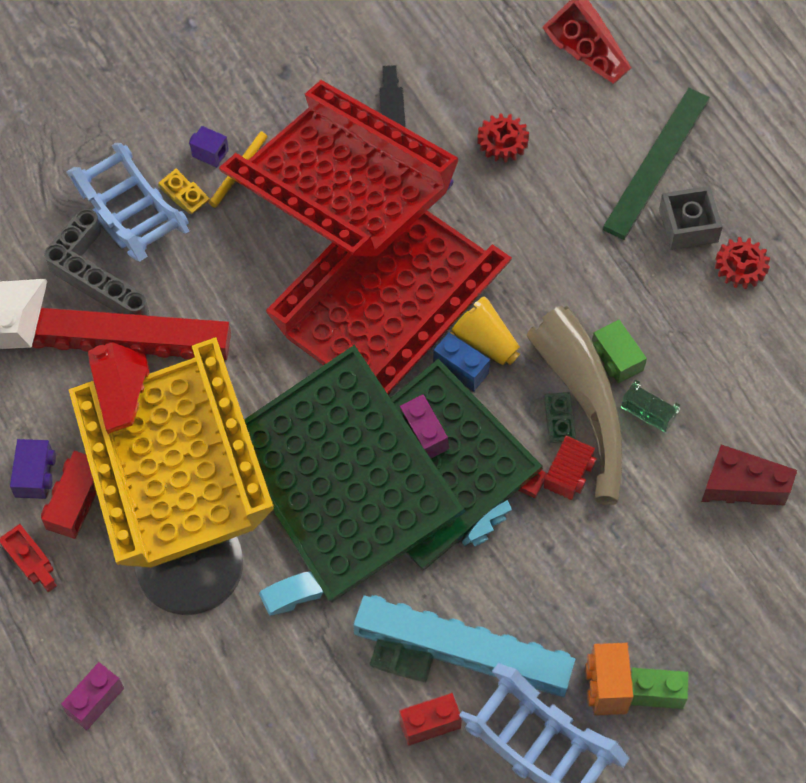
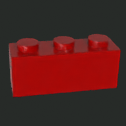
(70, 497)

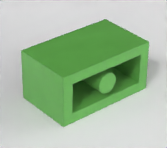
(618, 351)
(659, 688)

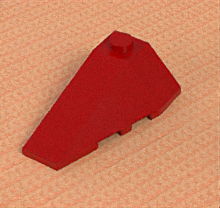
(587, 38)
(118, 382)

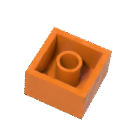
(610, 679)

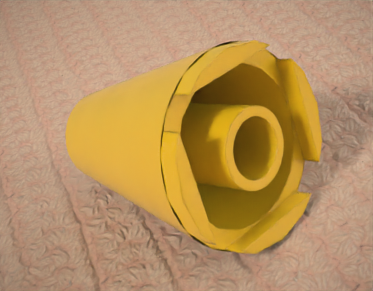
(487, 333)

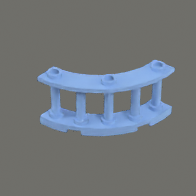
(112, 222)
(555, 720)

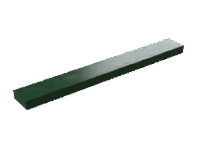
(656, 164)

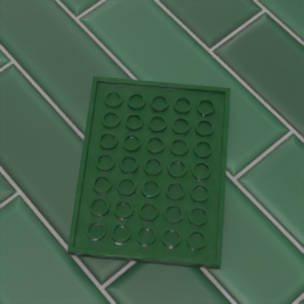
(348, 474)

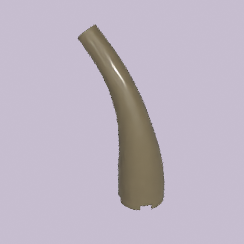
(576, 362)

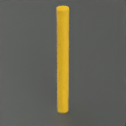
(228, 182)

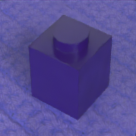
(208, 146)

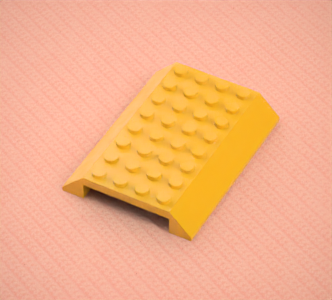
(181, 469)

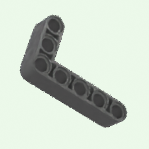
(71, 261)

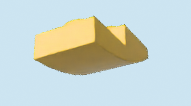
(183, 192)

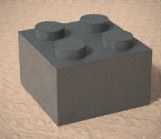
(690, 217)

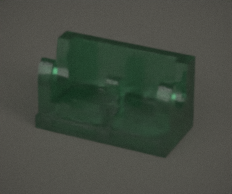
(649, 407)

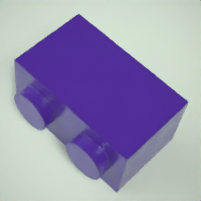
(32, 469)

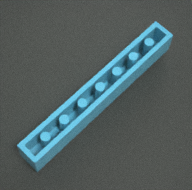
(462, 644)

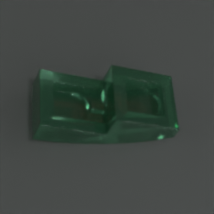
(401, 661)

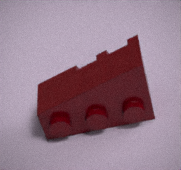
(748, 479)

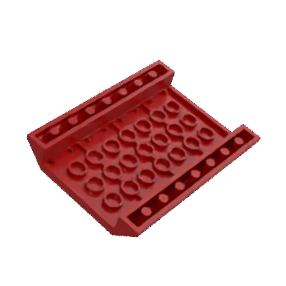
(347, 172)
(391, 301)

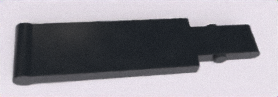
(392, 96)

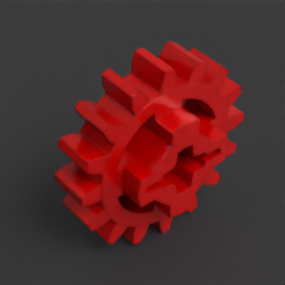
(503, 137)
(742, 262)

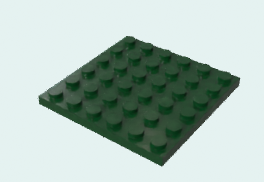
(482, 461)

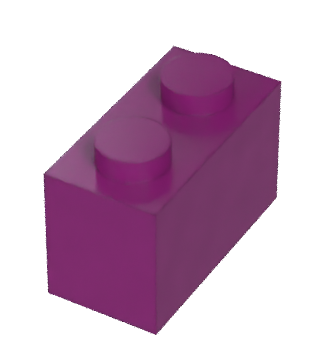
(425, 426)
(92, 696)

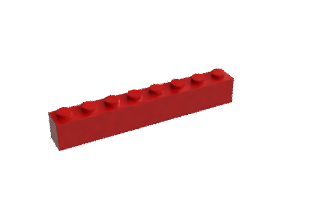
(142, 333)

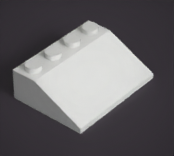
(20, 311)

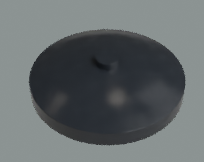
(194, 580)

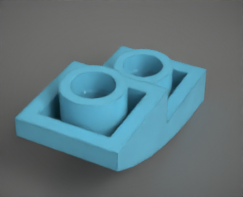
(483, 527)
(288, 592)

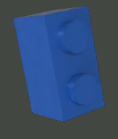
(462, 361)

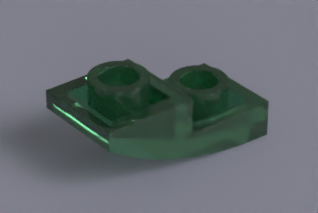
(559, 416)

